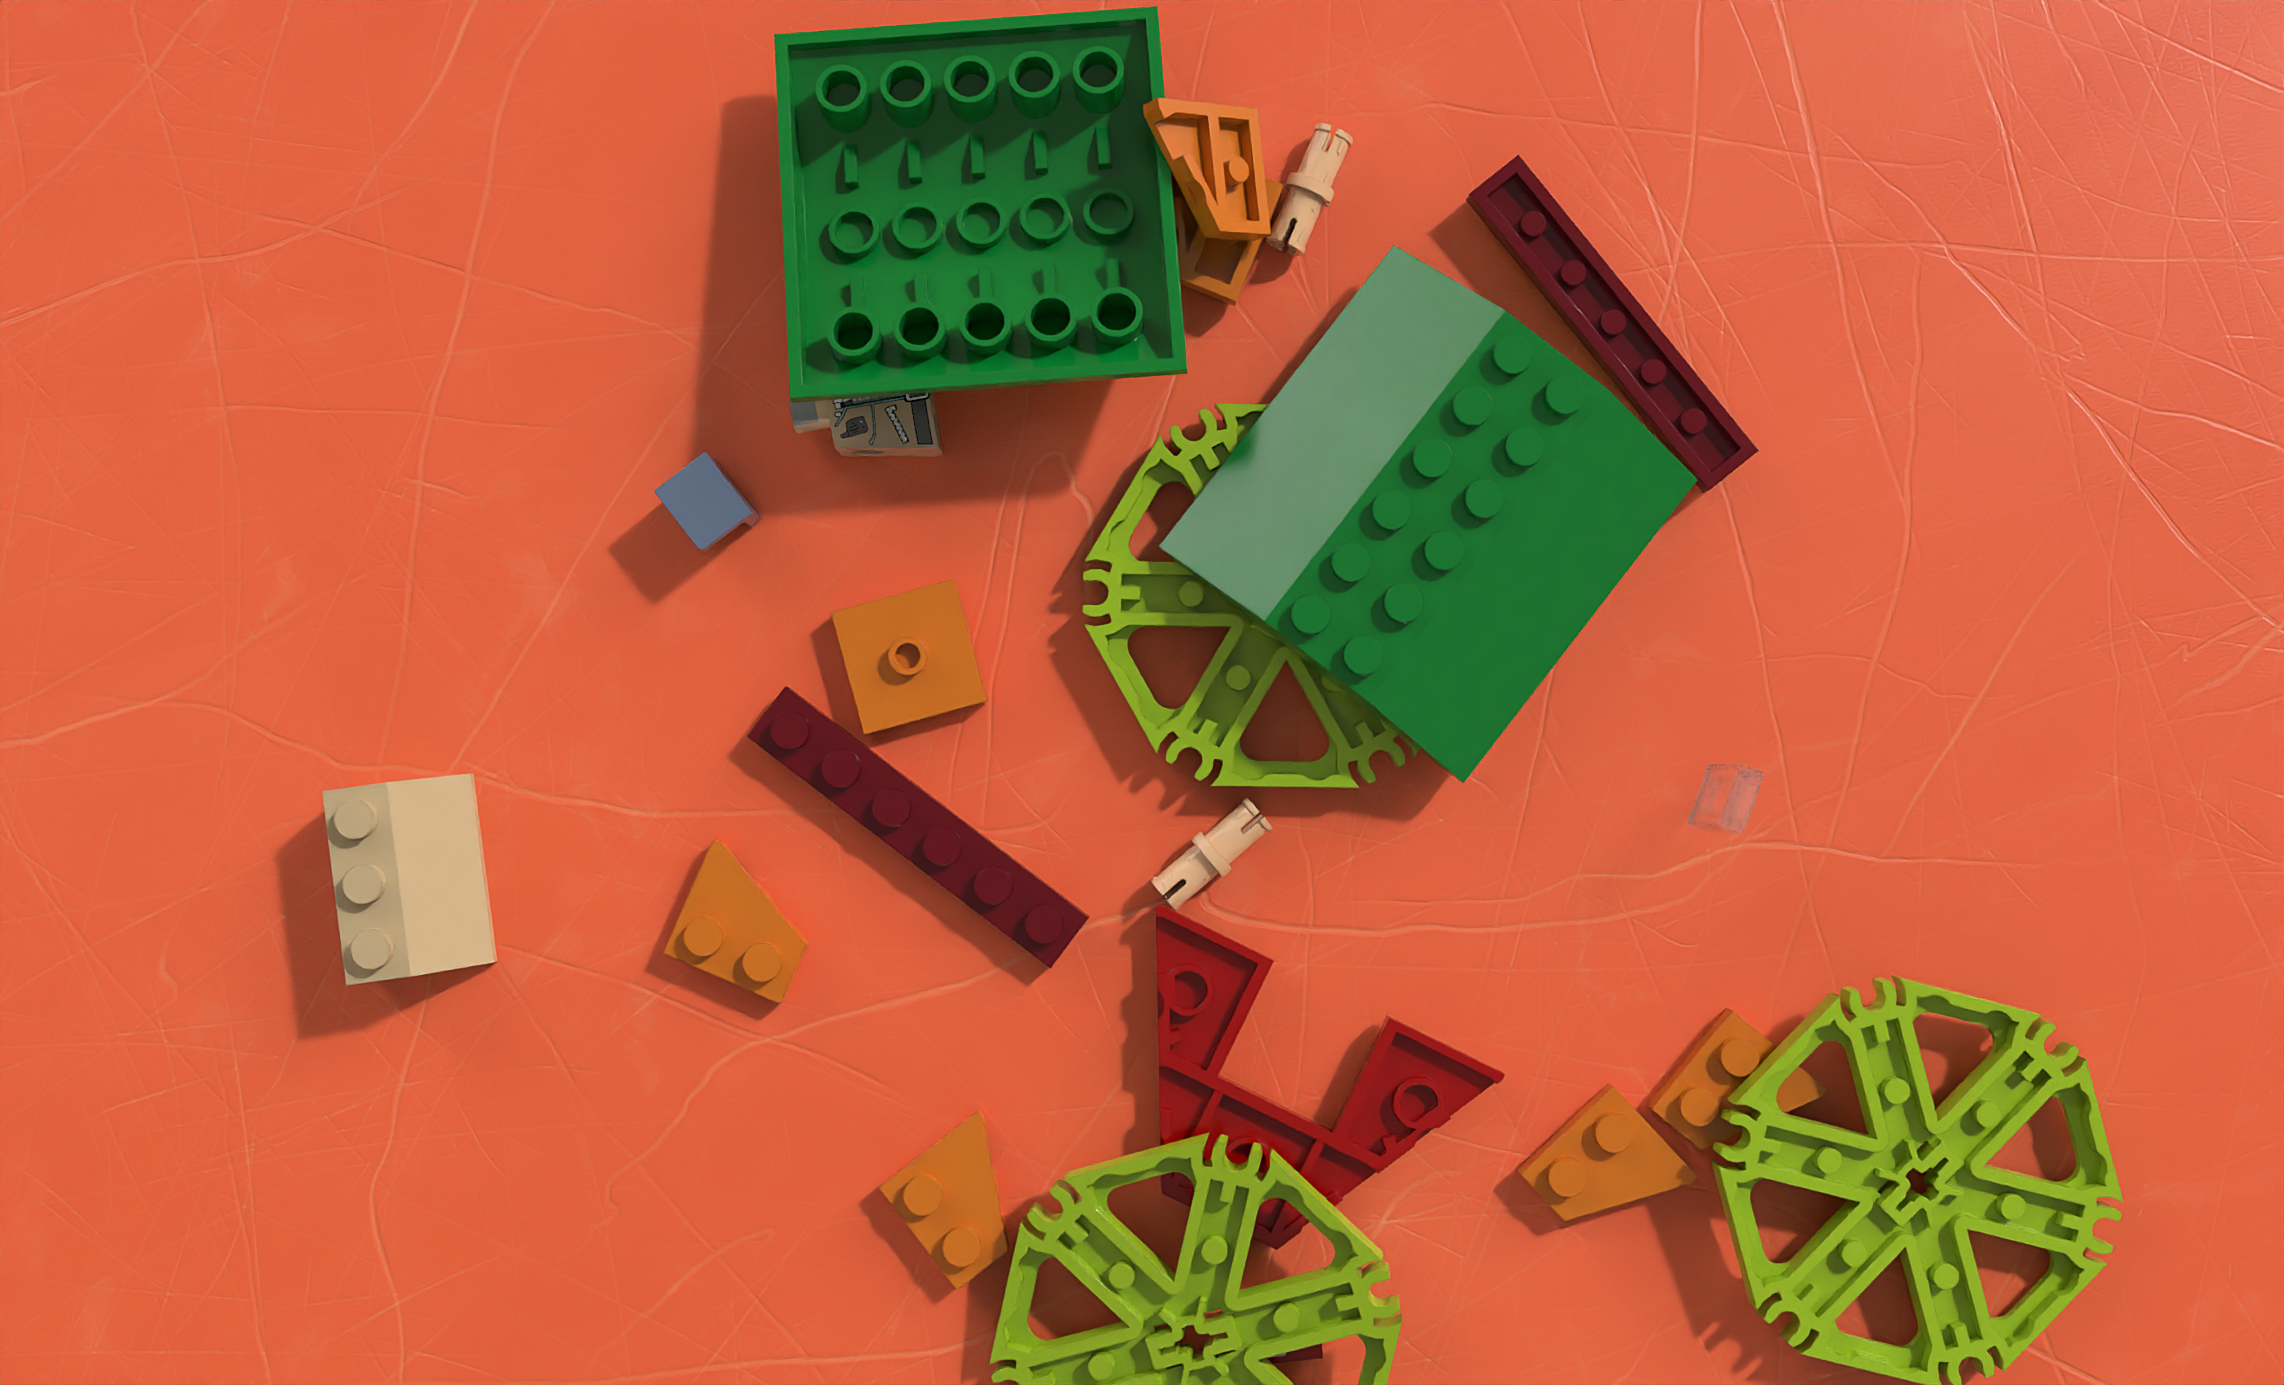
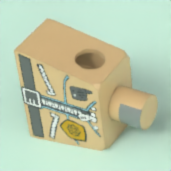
(875, 425)

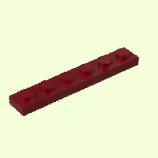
(1611, 323)
(918, 826)

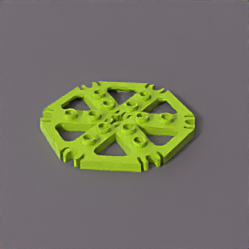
(1248, 656)
(1961, 1193)
(1208, 1277)

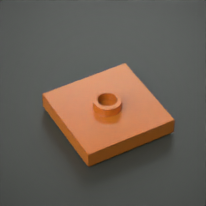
(909, 657)

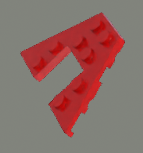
(1396, 1099)

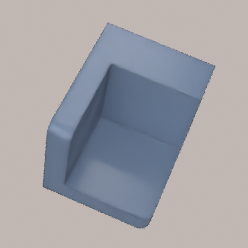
(706, 502)

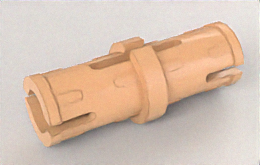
(1309, 189)
(1211, 854)

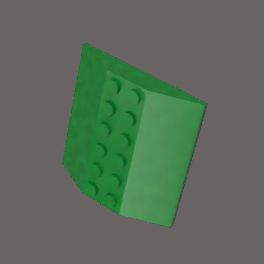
(976, 205)
(1431, 509)

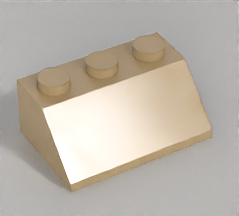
(409, 878)

